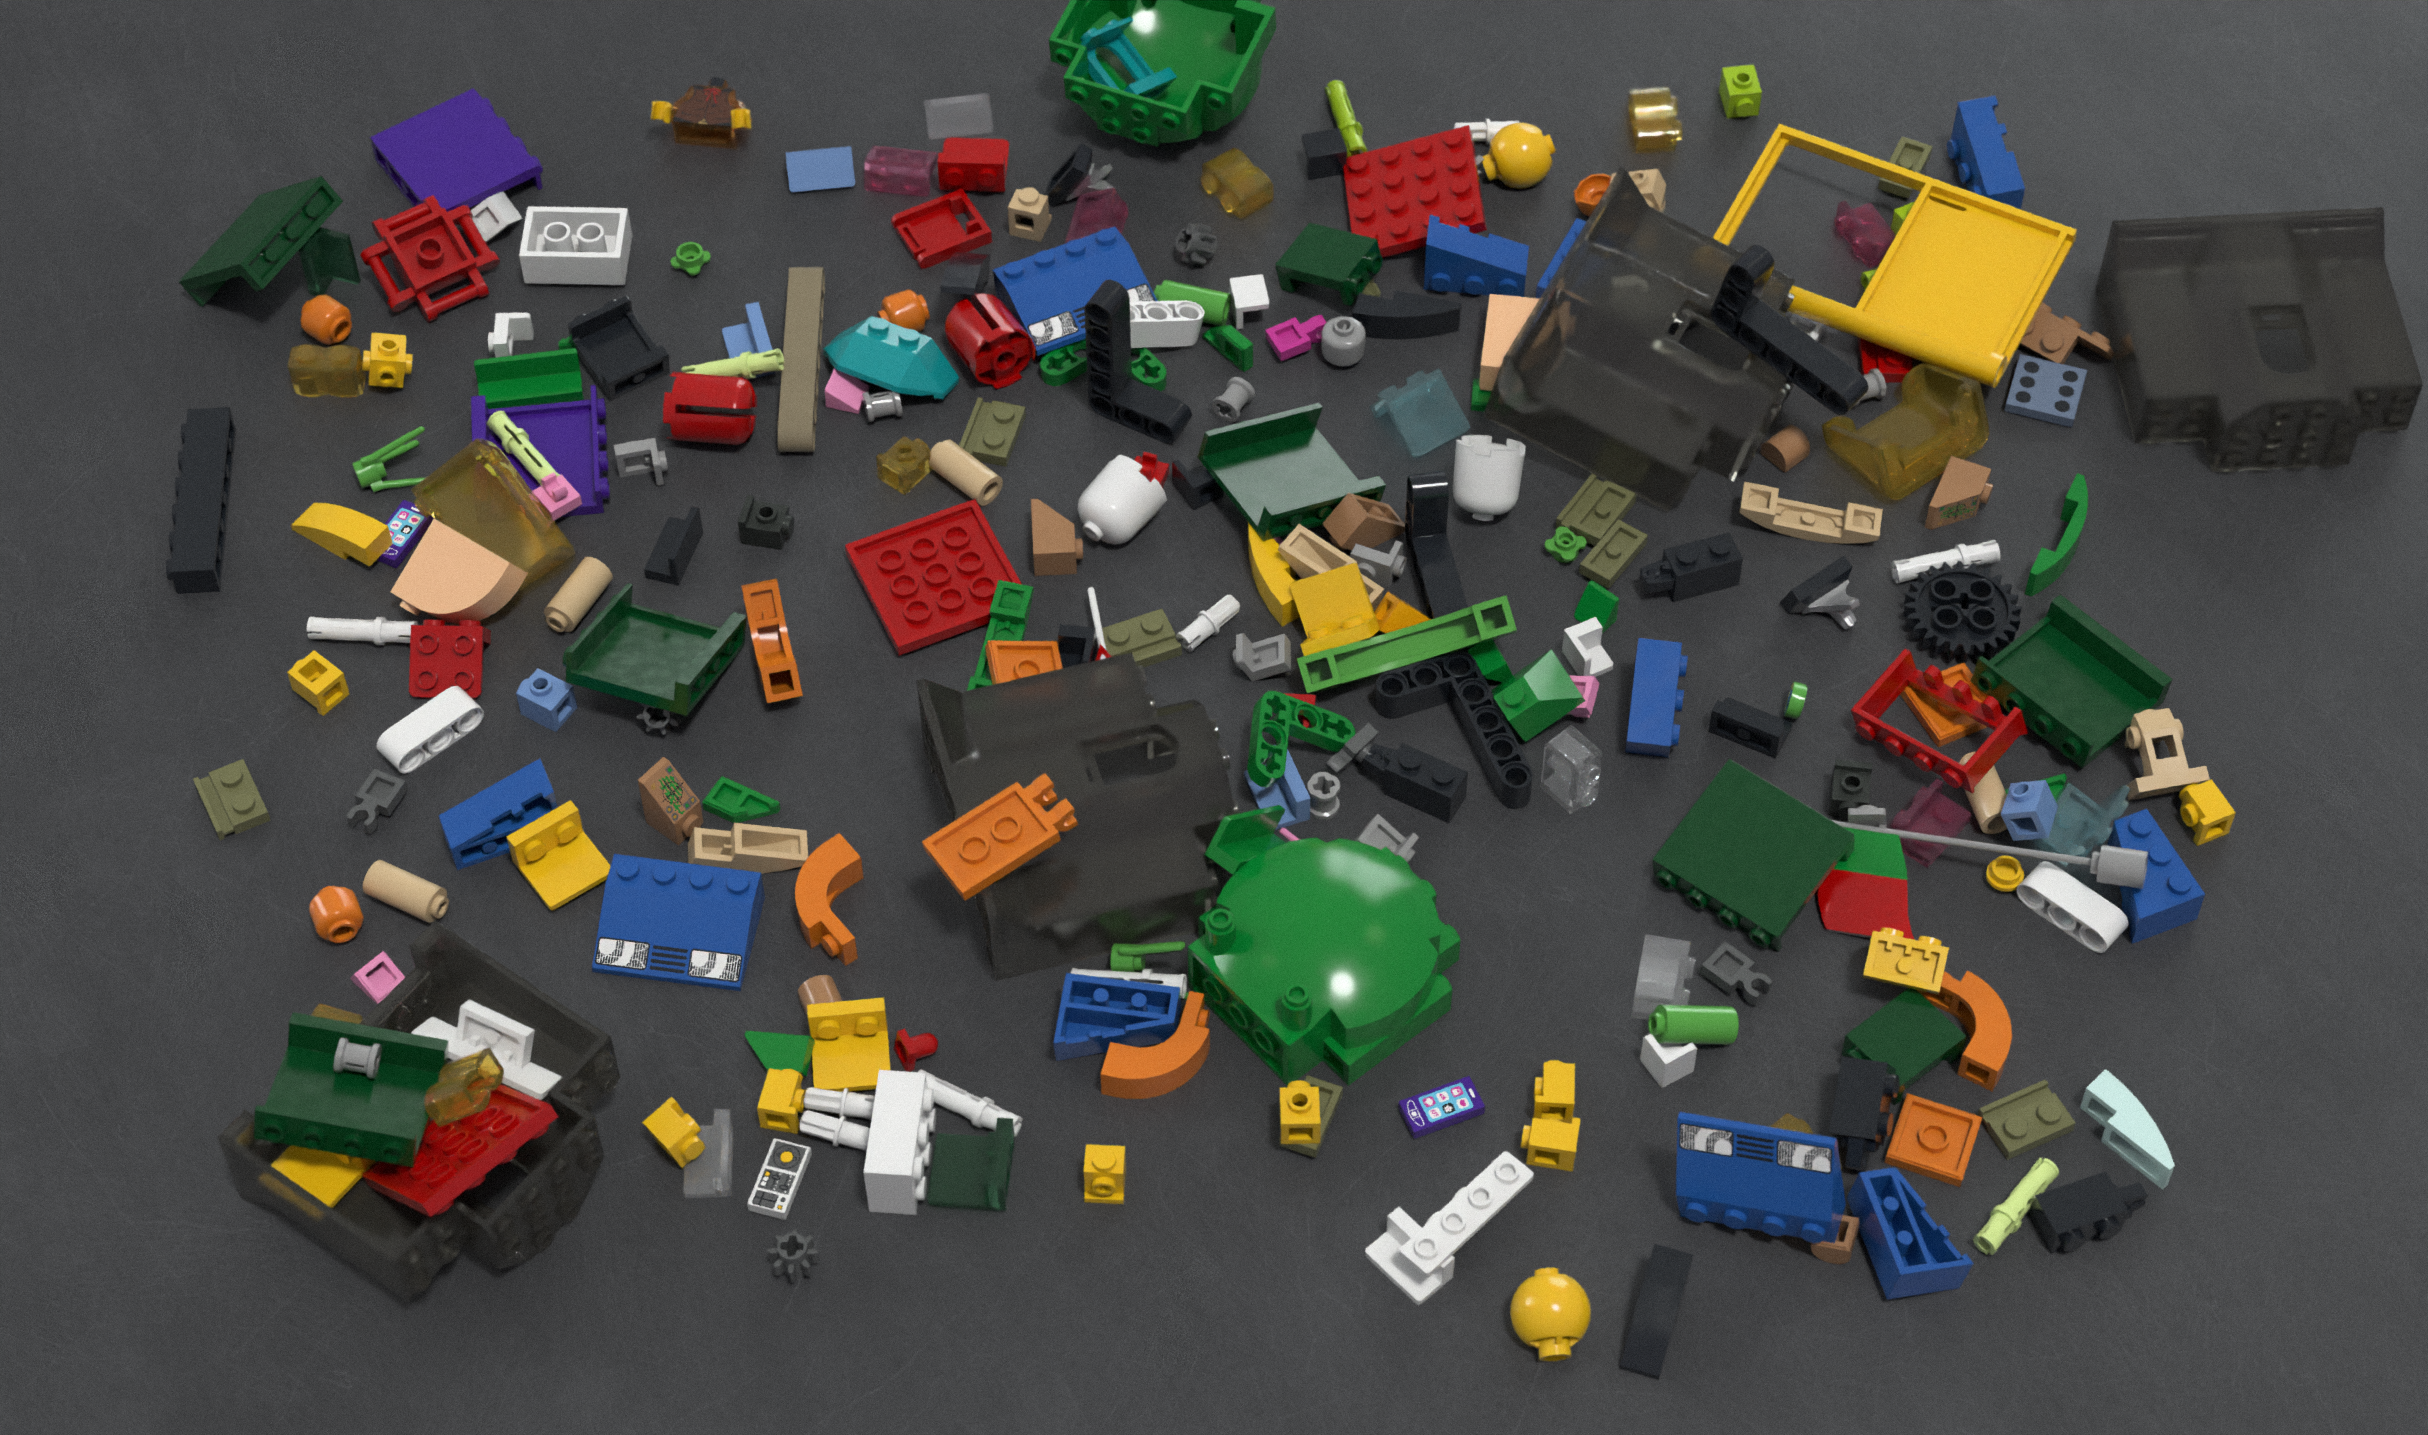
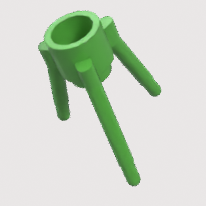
(371, 467)
(1133, 956)

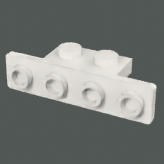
(507, 1039)
(1466, 1214)

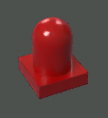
(914, 1047)

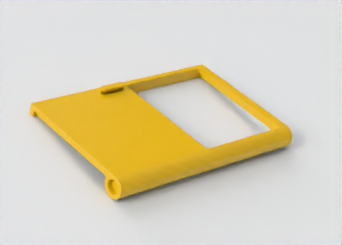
(1954, 278)

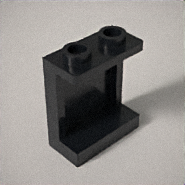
(617, 348)

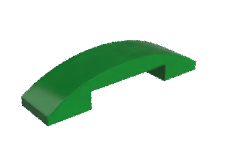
(2052, 564)
(1007, 623)

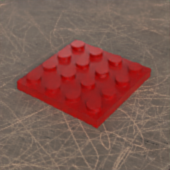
(1402, 184)
(932, 575)
(463, 1151)

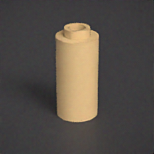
(965, 472)
(577, 595)
(1987, 800)
(405, 891)

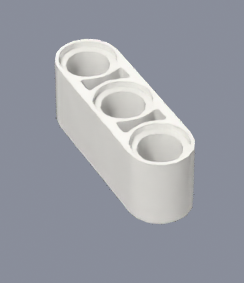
(1165, 323)
(430, 729)
(2072, 907)

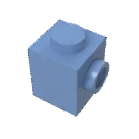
(546, 699)
(2029, 810)

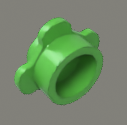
(690, 258)
(1565, 552)

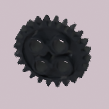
(1962, 611)

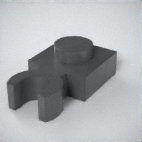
(1353, 750)
(377, 795)
(1735, 970)

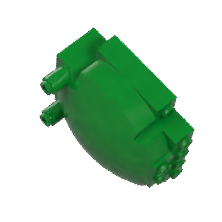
(1206, 43)
(1324, 956)

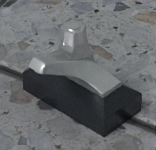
(1076, 177)
(1825, 594)

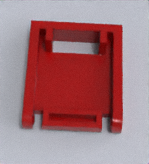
(935, 233)

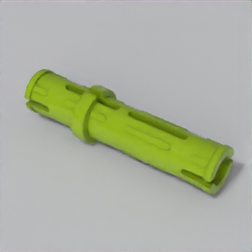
(1344, 117)

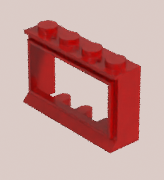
(1892, 684)

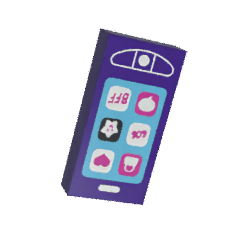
(406, 529)
(1441, 1107)

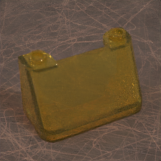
(1915, 439)
(493, 506)

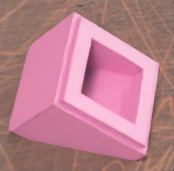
(845, 392)
(378, 977)

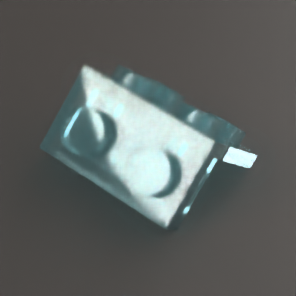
(1422, 411)
(2082, 822)

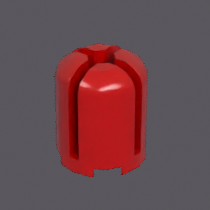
(989, 340)
(709, 392)

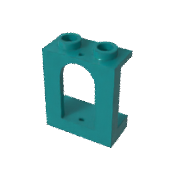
(1112, 38)

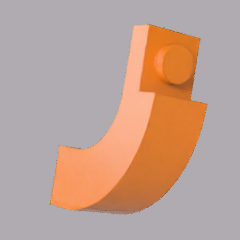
(771, 641)
(821, 879)
(1986, 1022)
(1161, 1068)

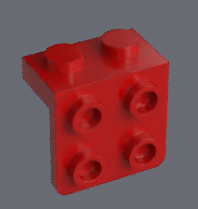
(973, 164)
(447, 657)

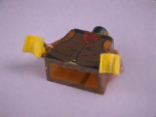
(705, 115)

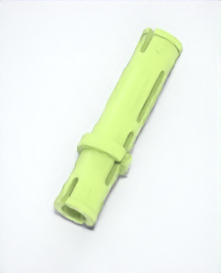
(745, 365)
(517, 442)
(2008, 1216)

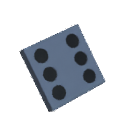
(2045, 390)

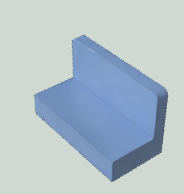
(820, 169)
(748, 336)
(1287, 792)

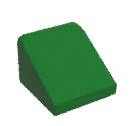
(1597, 603)
(1490, 661)

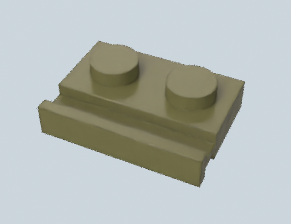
(993, 431)
(1596, 509)
(1146, 636)
(231, 799)
(2026, 1119)

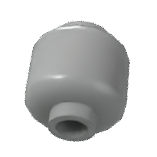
(1343, 341)

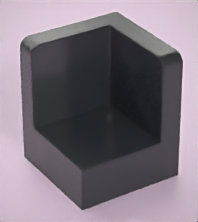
(1324, 153)
(1195, 485)
(1076, 645)

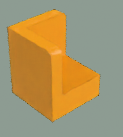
(1397, 614)

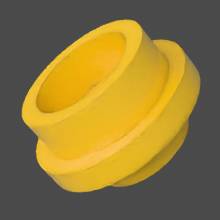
(2005, 873)

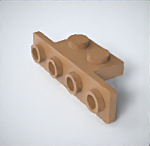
(2056, 337)

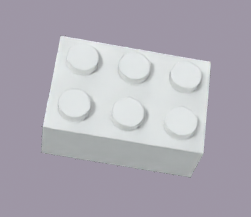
(575, 245)
(899, 1142)

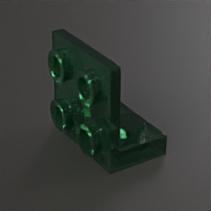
(973, 1169)

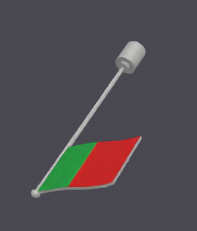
(1872, 884)

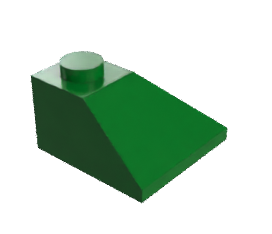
(1537, 695)

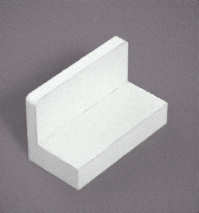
(1386, 1257)

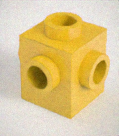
(387, 360)

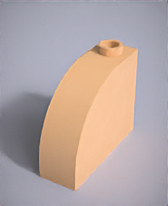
(1503, 323)
(456, 578)

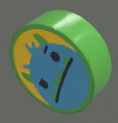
(1795, 700)

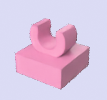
(557, 495)
(1588, 688)

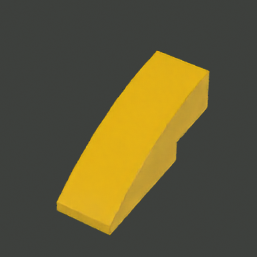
(344, 532)
(1272, 577)

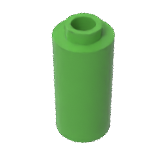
(1215, 303)
(1694, 1024)

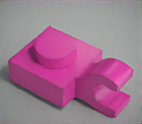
(1295, 338)

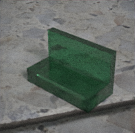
(328, 257)

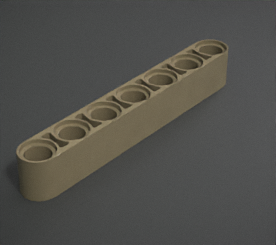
(801, 359)

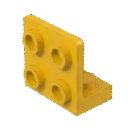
(1334, 609)
(558, 856)
(1906, 960)
(849, 1043)
(321, 1172)

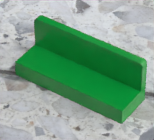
(530, 379)
(1245, 837)

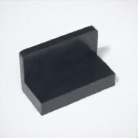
(675, 548)
(1749, 726)

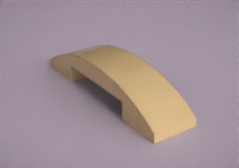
(1807, 520)

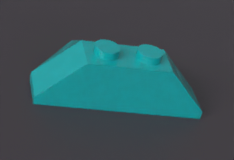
(892, 358)

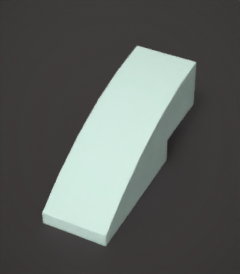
(2128, 1128)

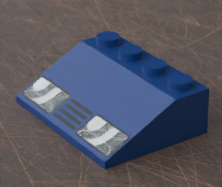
(1054, 286)
(678, 922)
(1759, 1178)

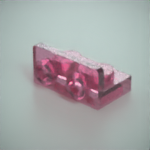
(899, 170)
(1097, 212)
(1864, 231)
(1930, 815)

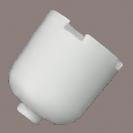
(1487, 475)
(1119, 502)

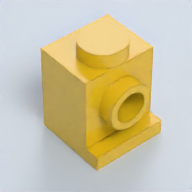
(318, 682)
(2206, 811)
(1555, 1092)
(781, 1101)
(1299, 1113)
(675, 1132)
(1551, 1143)
(1104, 1174)

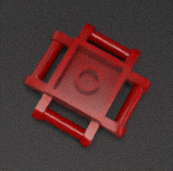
(430, 257)

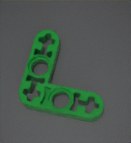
(1076, 366)
(1335, 727)

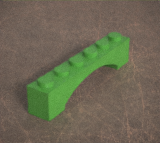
(1407, 645)

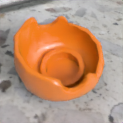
(1590, 192)

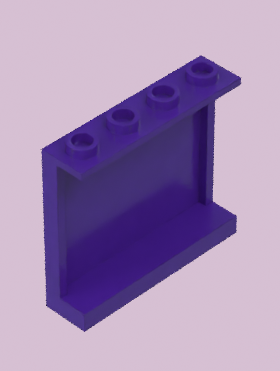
(455, 154)
(568, 439)

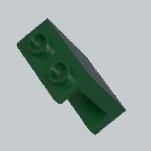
(1330, 260)
(1907, 1036)

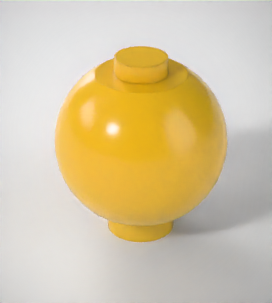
(1519, 156)
(1550, 1313)

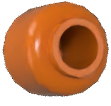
(905, 310)
(326, 319)
(336, 914)

